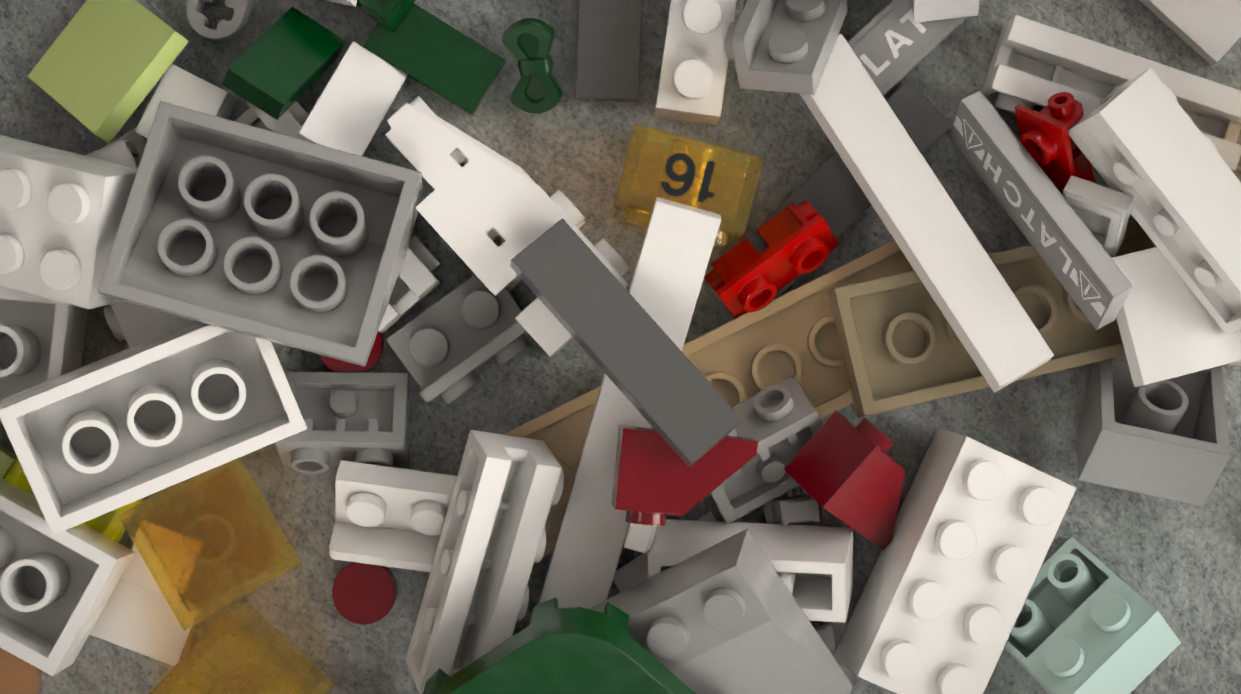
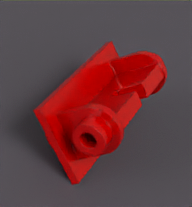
(1048, 139)
(797, 245)

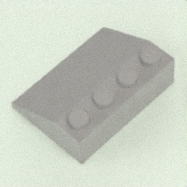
(263, 234)
(729, 625)

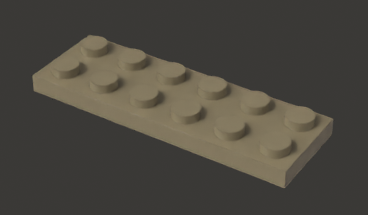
(908, 354)

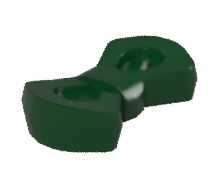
(531, 43)

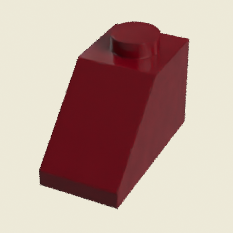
(852, 476)
(656, 482)

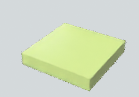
(107, 62)

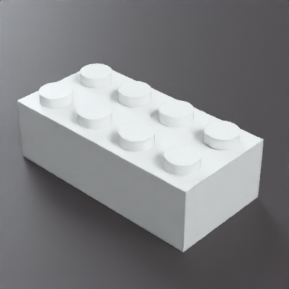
(58, 221)
(148, 419)
(954, 570)
(51, 582)

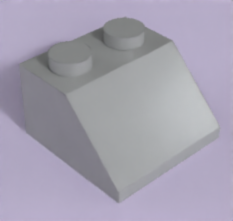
(1156, 436)

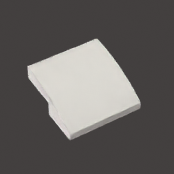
(1166, 325)

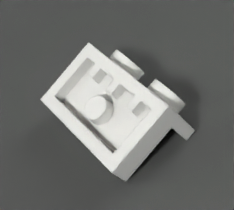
(389, 515)

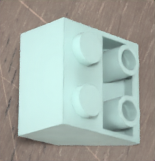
(1087, 628)

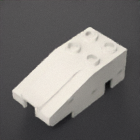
(486, 201)

